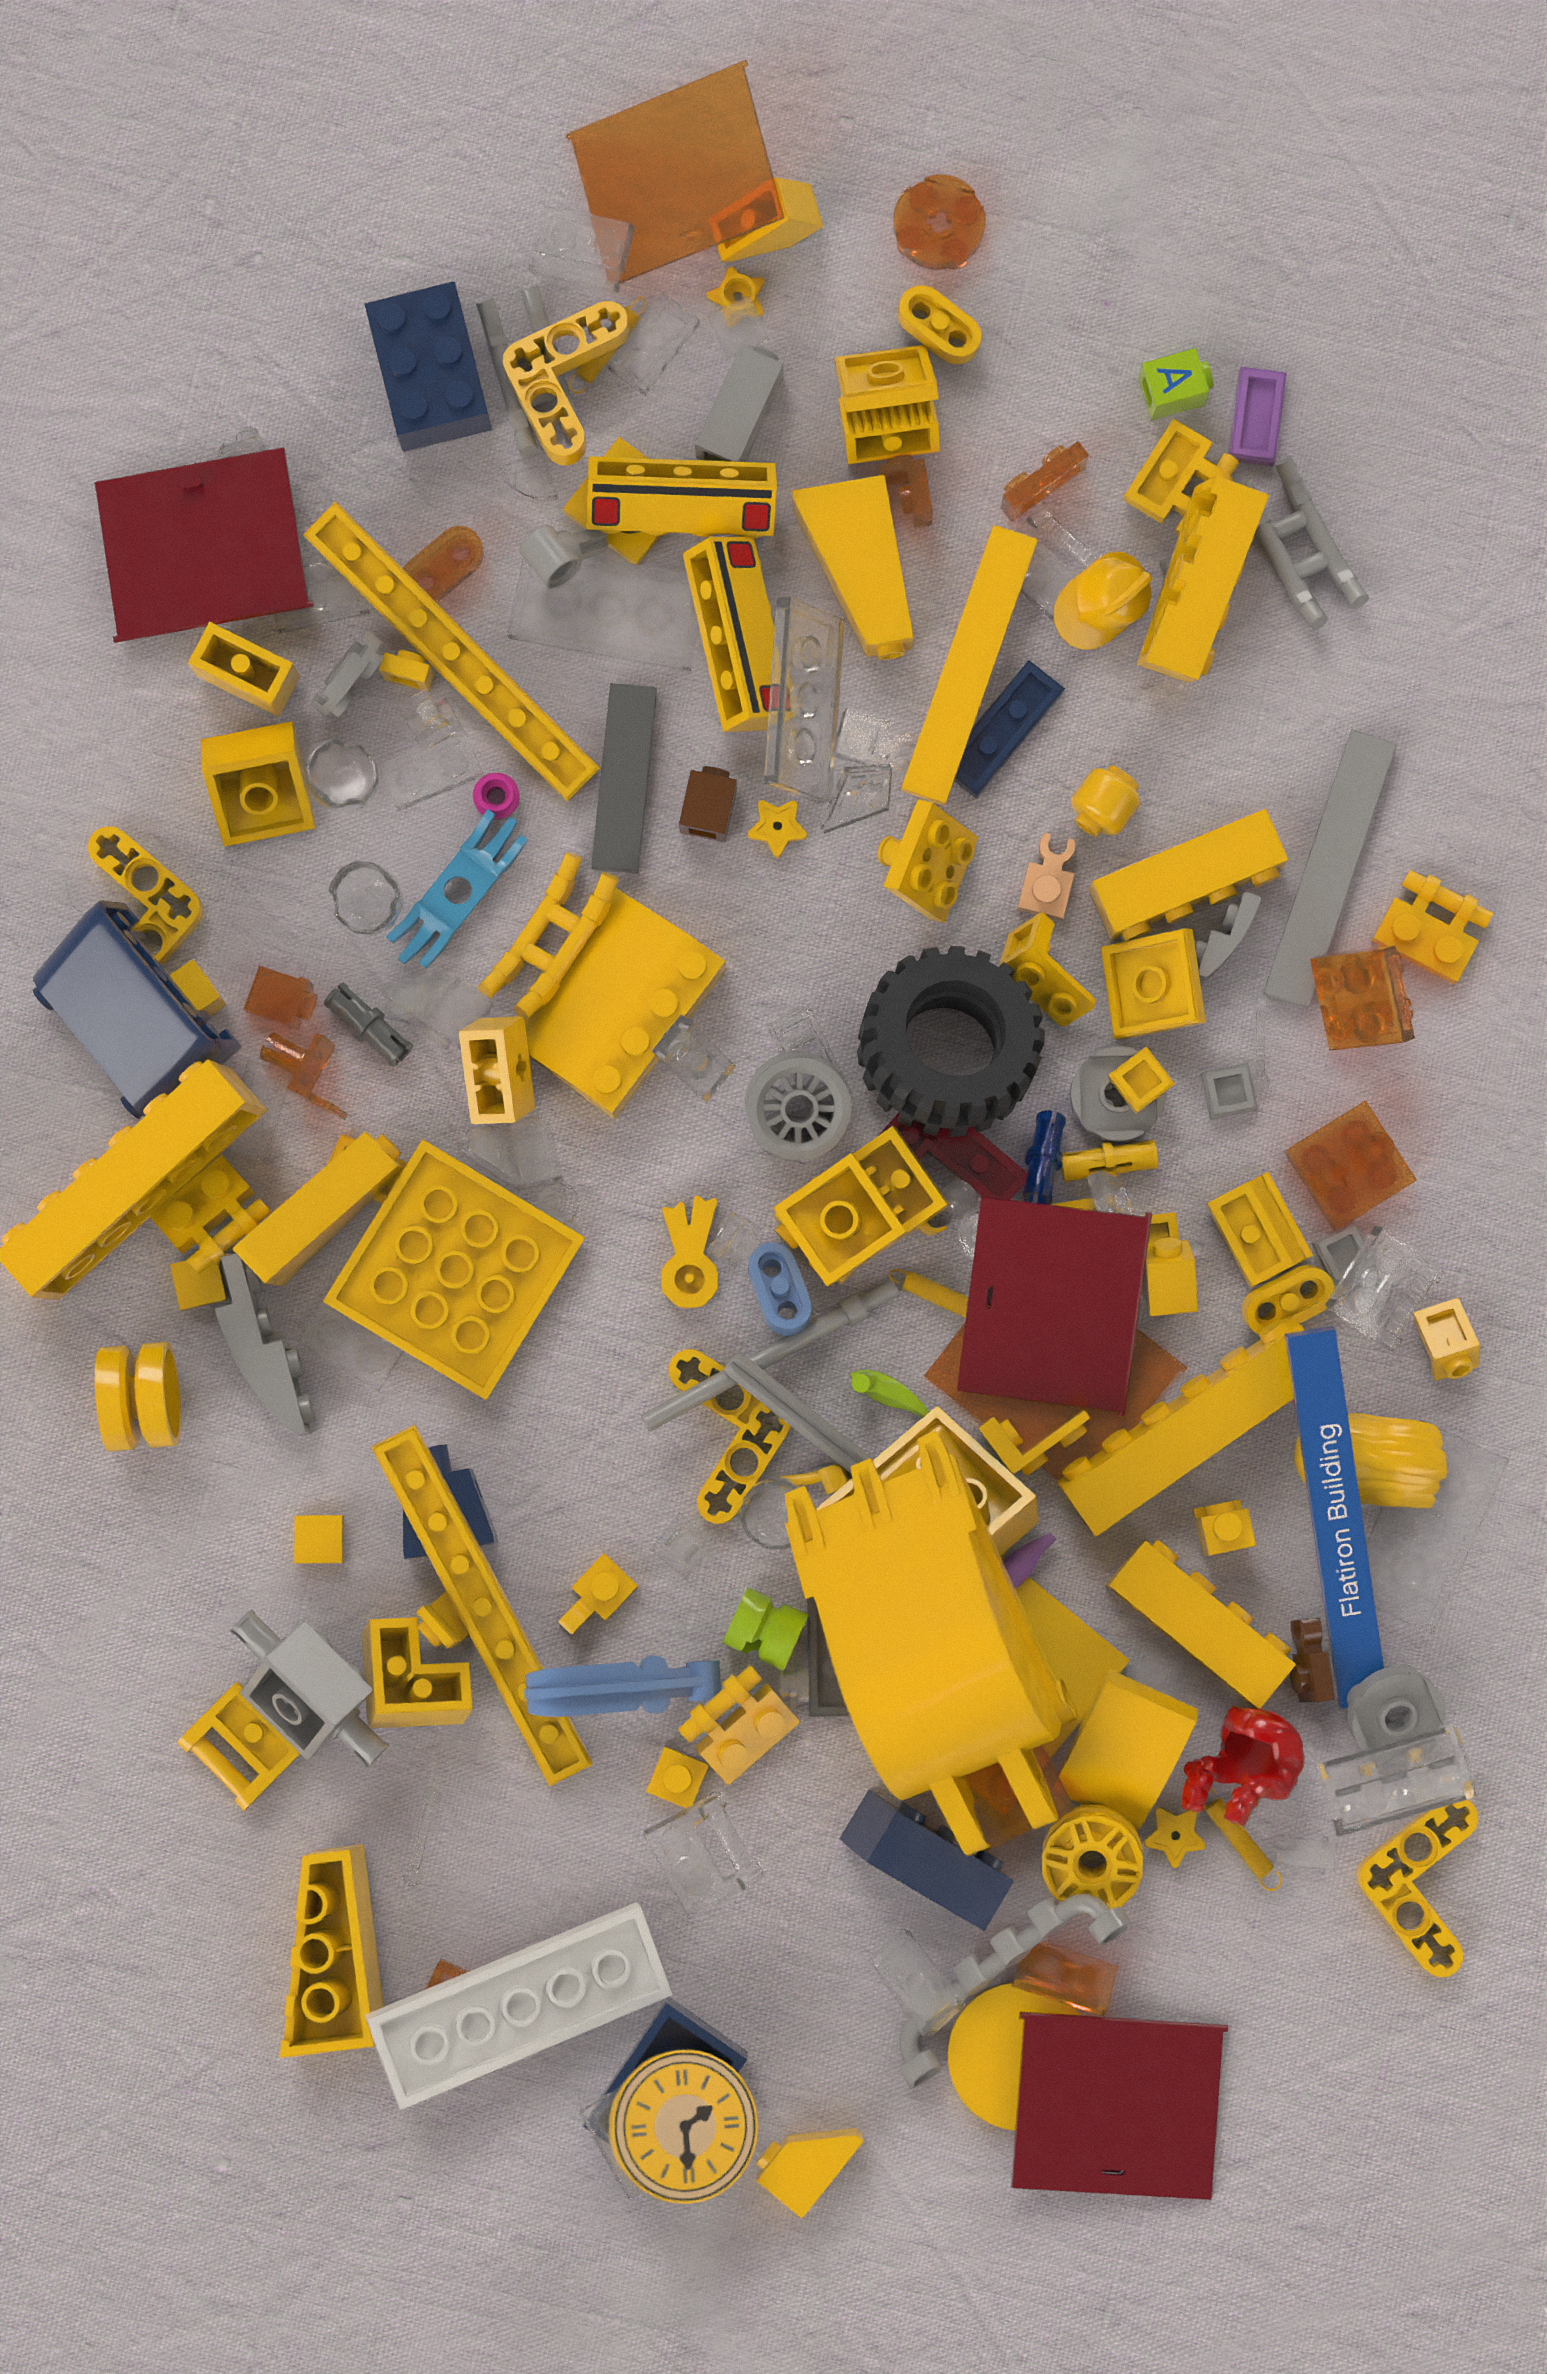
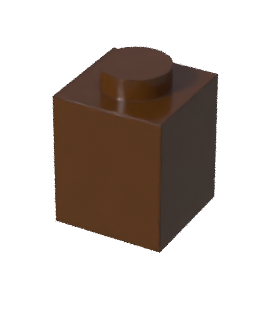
(708, 804)

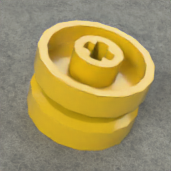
(138, 1396)

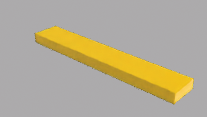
(969, 665)

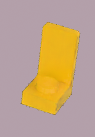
(1052, 986)
(1005, 1441)
(442, 1623)

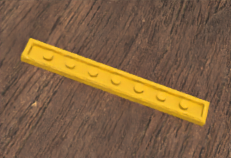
(452, 651)
(477, 1597)

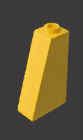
(858, 552)
(319, 1209)

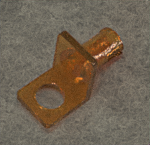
(304, 1065)

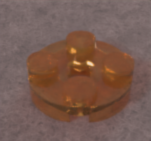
(939, 249)

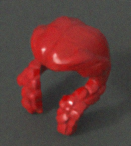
(1257, 1753)

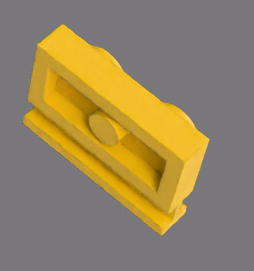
(1259, 1229)

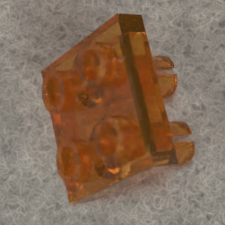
(1363, 998)
(1350, 1165)

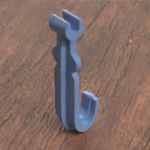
(619, 1687)

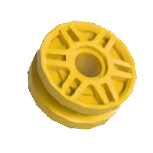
(1097, 1830)

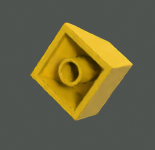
(257, 783)

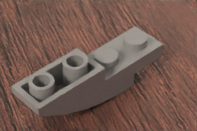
(266, 1366)

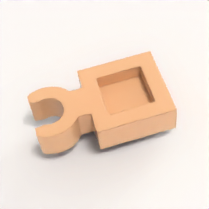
(1047, 885)

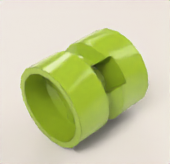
(765, 1628)

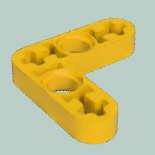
(543, 376)
(158, 917)
(744, 1418)
(1403, 1890)

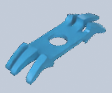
(468, 864)

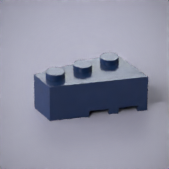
(927, 1859)

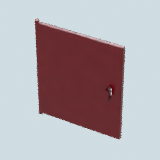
(201, 544)
(1060, 1303)
(1117, 2101)

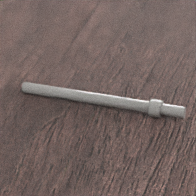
(849, 1311)

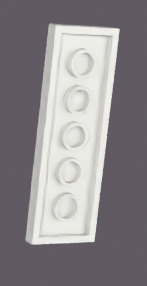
(518, 2005)

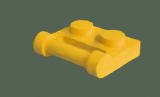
(250, 1736)

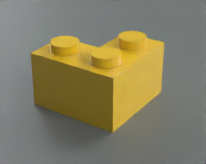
(403, 1687)

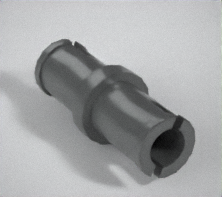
(368, 1024)

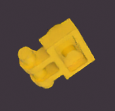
(1169, 470)
(1425, 939)
(205, 1204)
(746, 1733)

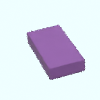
(1257, 416)

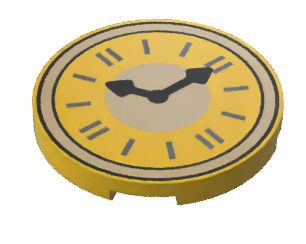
(683, 2126)

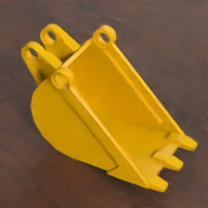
(929, 1637)

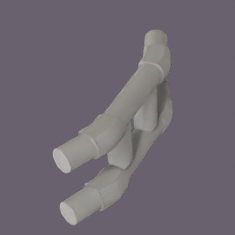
(498, 345)
(1326, 557)

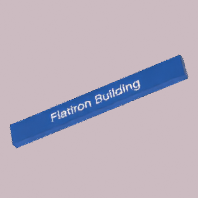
(1334, 1507)

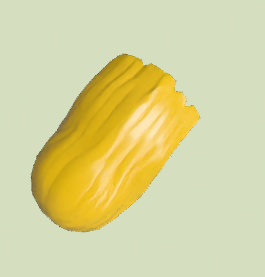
(1394, 1460)

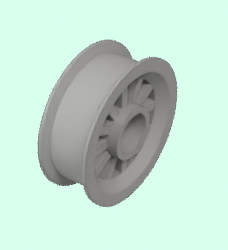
(797, 1147)

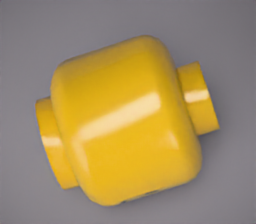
(1105, 801)

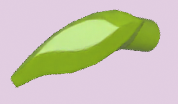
(887, 1391)

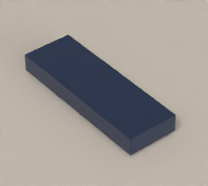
(1006, 726)

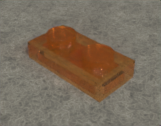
(1057, 469)
(1067, 1977)

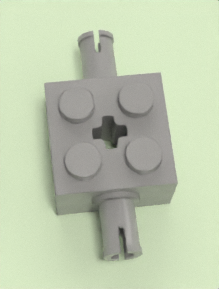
(307, 1690)

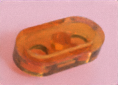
(437, 561)

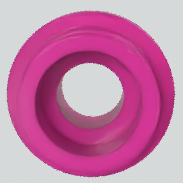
(493, 782)

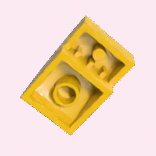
(861, 1206)
(1126, 1747)

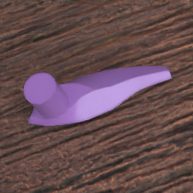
(1023, 1560)

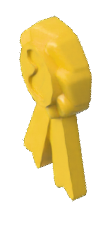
(689, 1275)

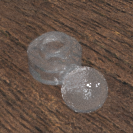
(963, 1204)

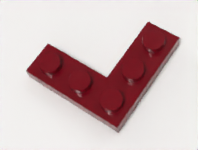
(968, 1158)

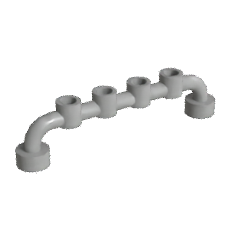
(1009, 1950)

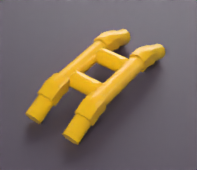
(551, 911)

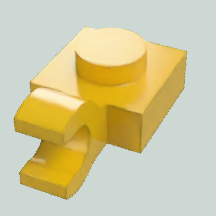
(601, 1590)

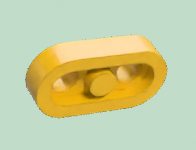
(941, 325)
(1286, 1298)

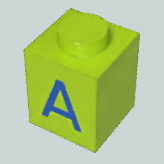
(1175, 383)

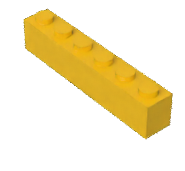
(1183, 1432)

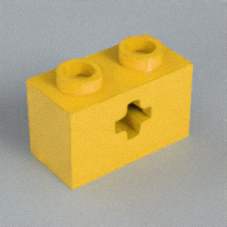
(497, 1070)

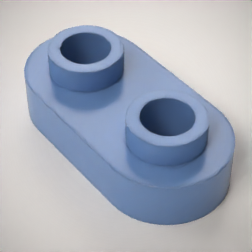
(780, 1291)

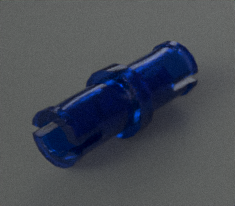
(1044, 1157)

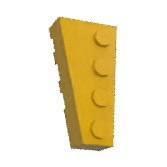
(1201, 578)
(332, 1957)

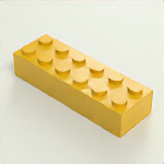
(129, 1180)

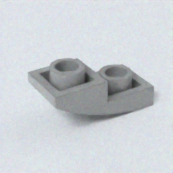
(1219, 946)

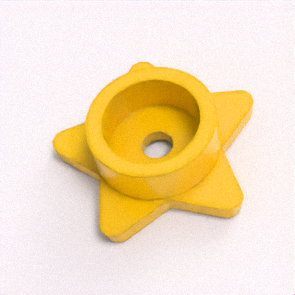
(737, 283)
(777, 839)
(1161, 1837)

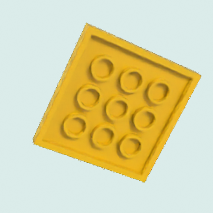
(454, 1269)

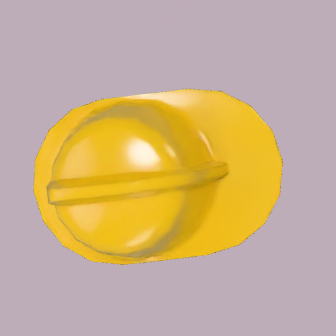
(1102, 601)

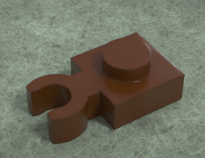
(1312, 1672)

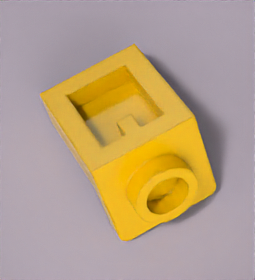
(1448, 1339)

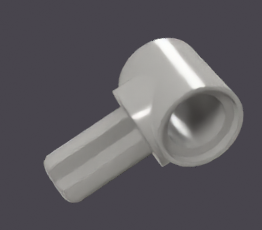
(559, 554)

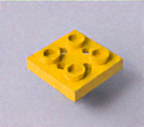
(928, 860)

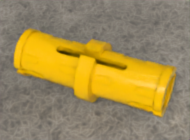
(1110, 1159)

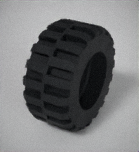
(967, 986)

